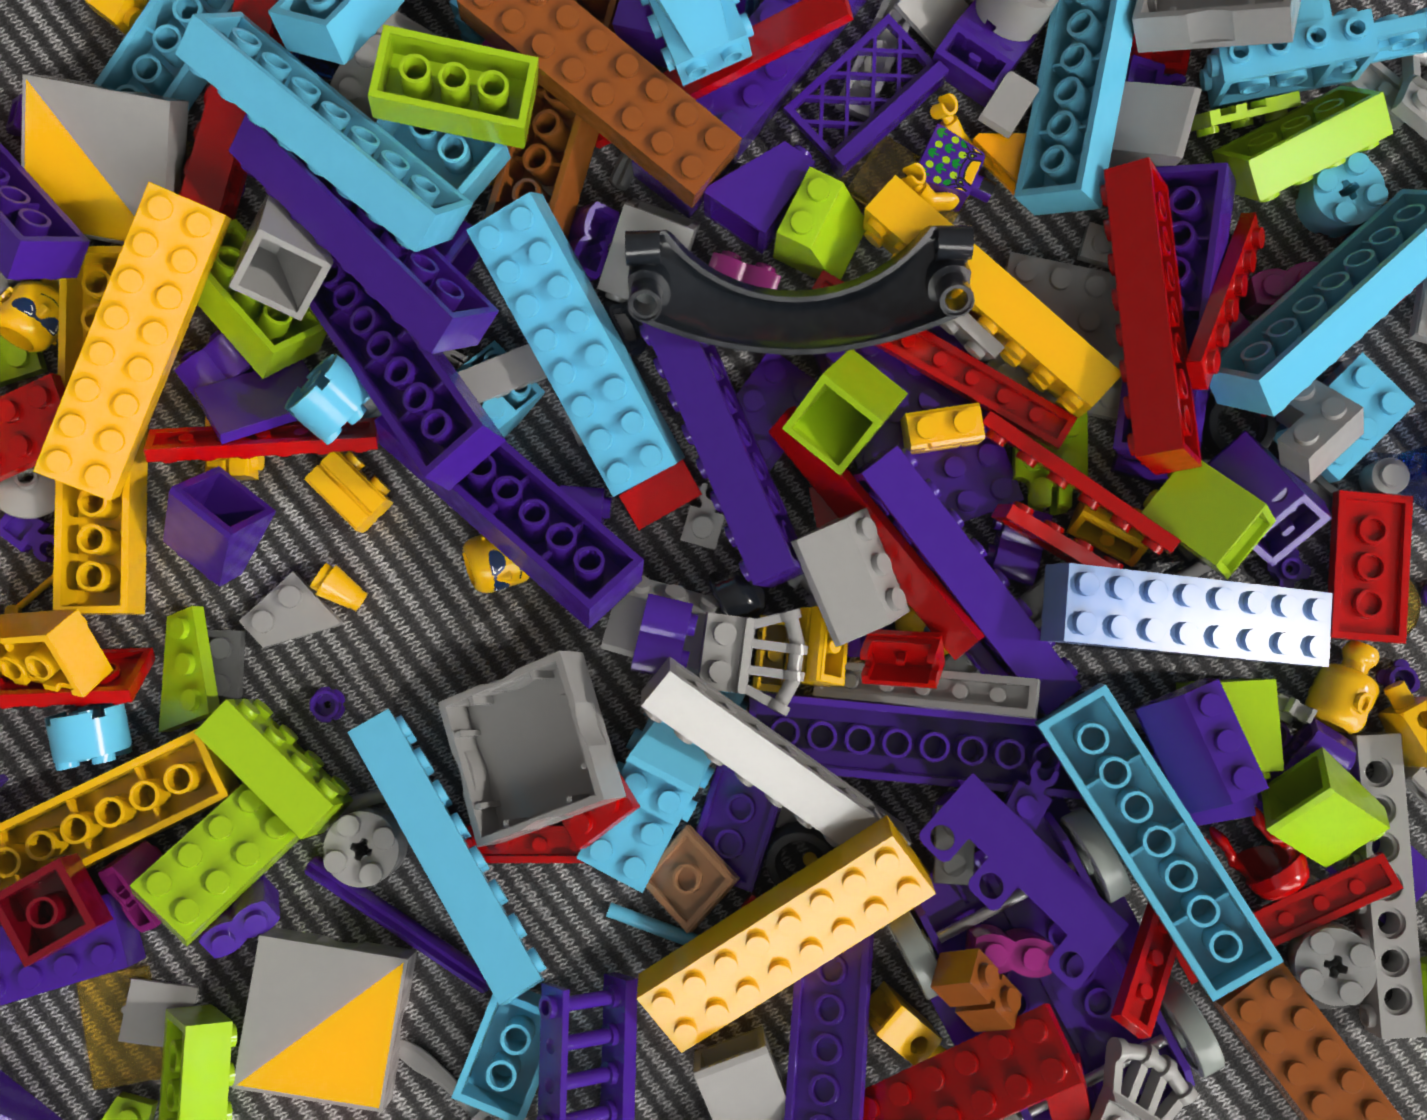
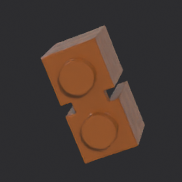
(977, 990)

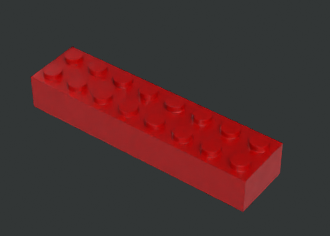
(1150, 318)

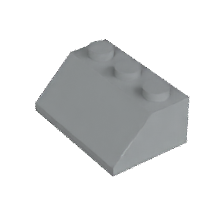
(850, 577)
(627, 616)

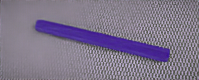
(400, 925)

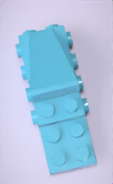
(700, 35)
(1322, 54)
(663, 779)

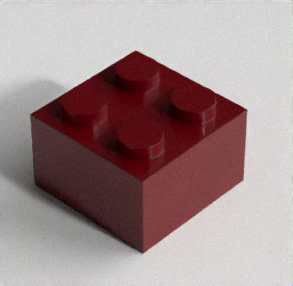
(51, 909)

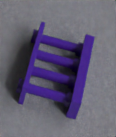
(618, 1044)

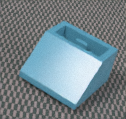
(512, 408)

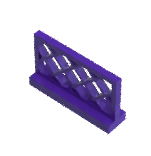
(892, 110)

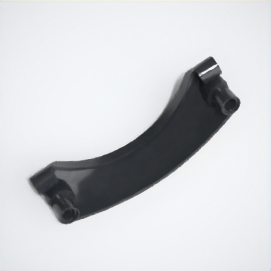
(867, 311)

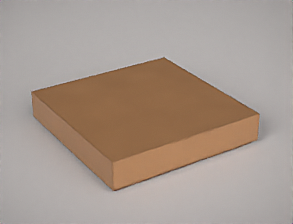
(690, 879)

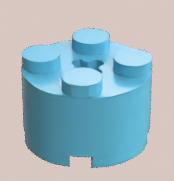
(1341, 197)
(329, 399)
(88, 734)

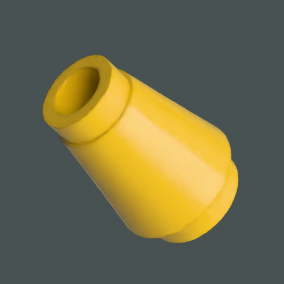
(338, 587)

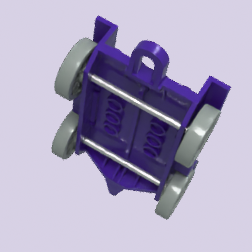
(1082, 1013)

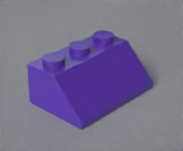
(1201, 746)

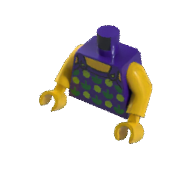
(948, 163)

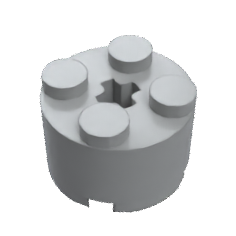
(1016, 18)
(346, 857)
(1343, 983)

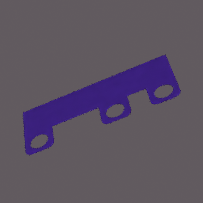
(1034, 867)

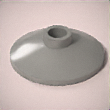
(27, 499)

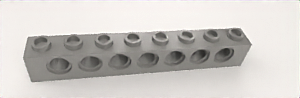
(1405, 1011)

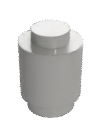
(1384, 476)

